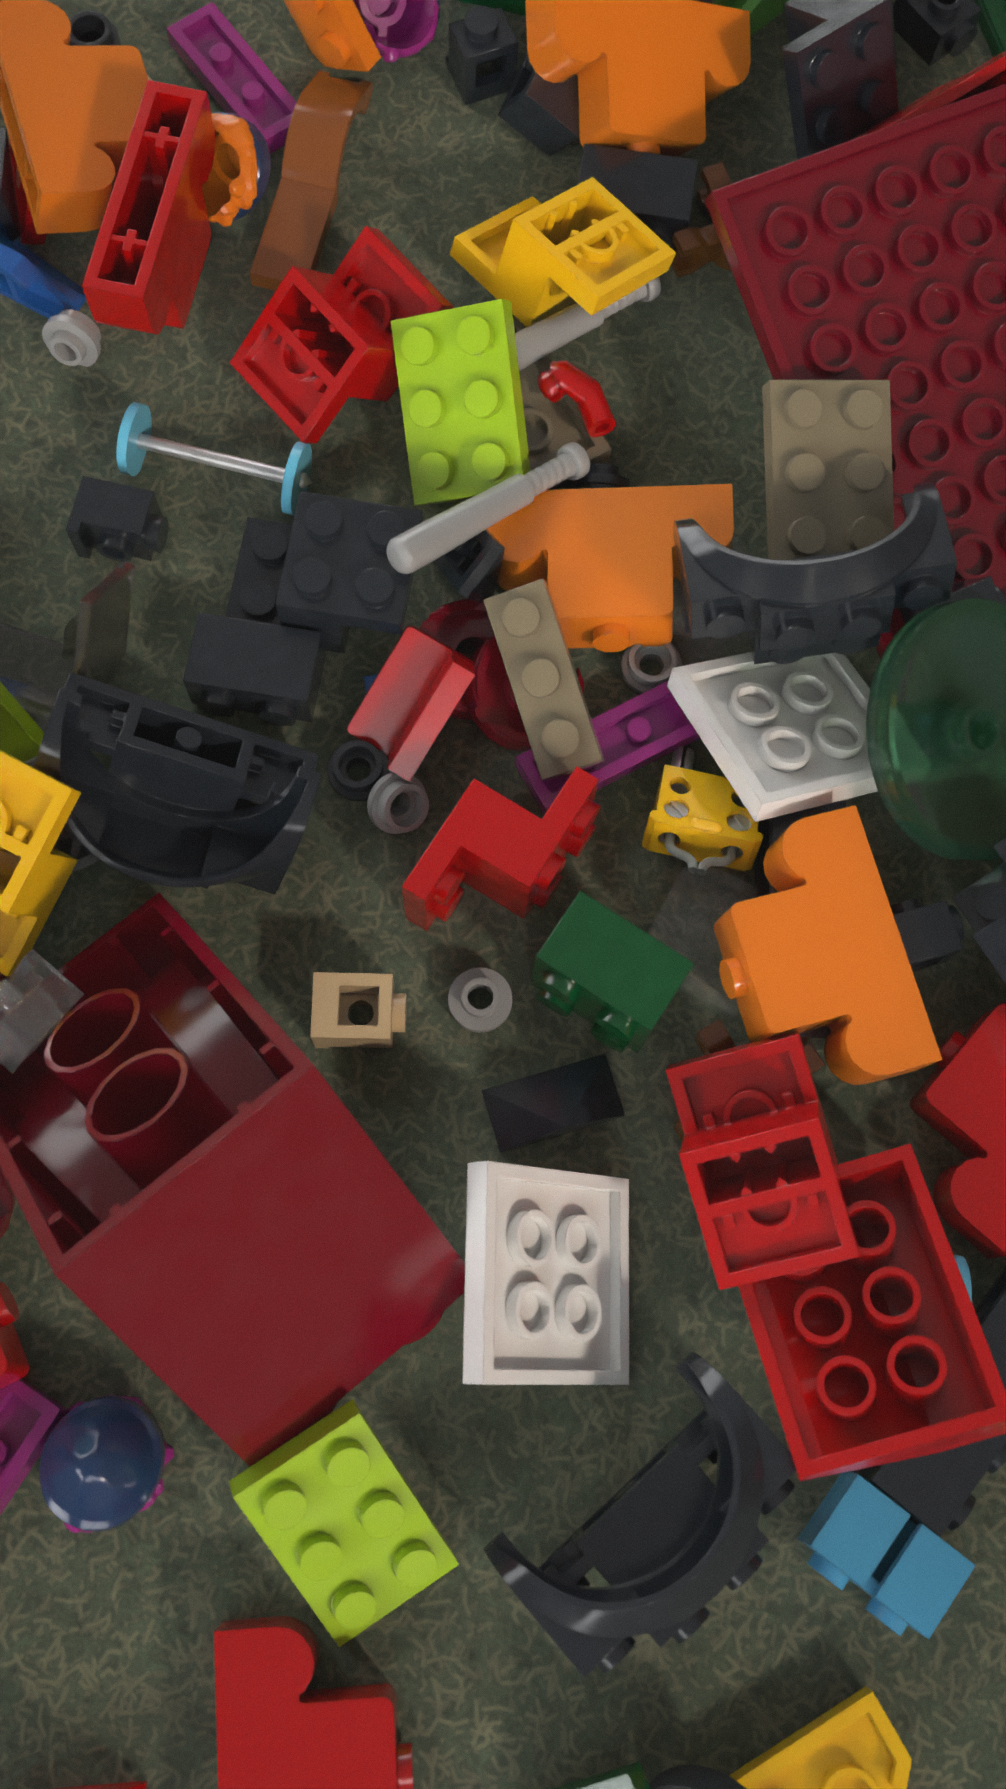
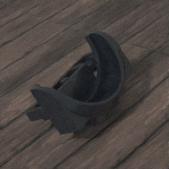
(816, 601)
(174, 789)
(662, 1537)

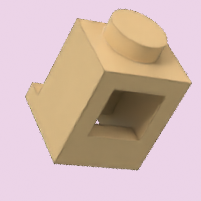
(339, 993)

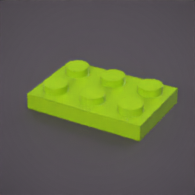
(460, 400)
(343, 1522)

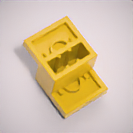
(562, 253)
(31, 868)

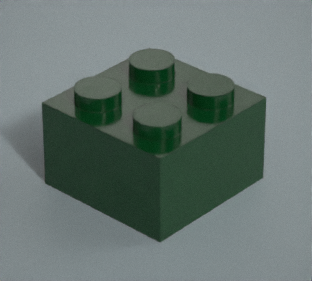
(607, 974)

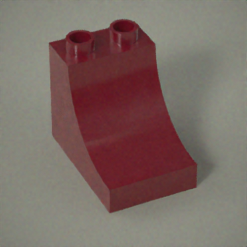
(215, 1191)

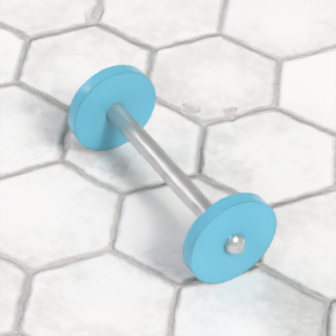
(136, 439)

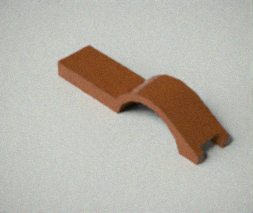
(308, 177)

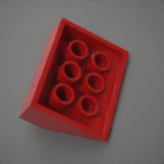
(879, 1348)

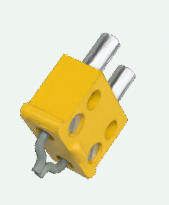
(700, 820)

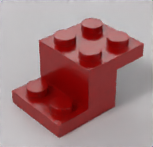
(333, 334)
(501, 851)
(760, 1161)

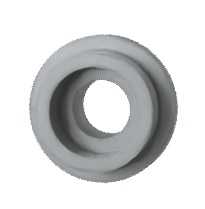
(72, 338)
(635, 679)
(409, 811)
(480, 1019)

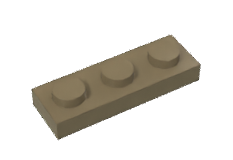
(543, 680)

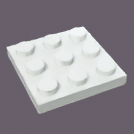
(781, 730)
(545, 1277)

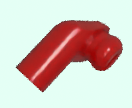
(567, 379)

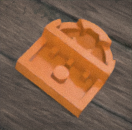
(335, 33)

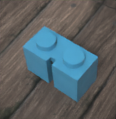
(874, 1544)

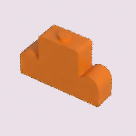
(640, 65)
(65, 113)
(609, 556)
(827, 954)

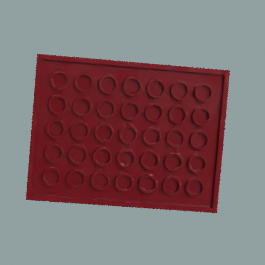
(896, 271)

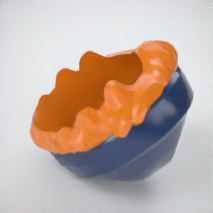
(238, 169)

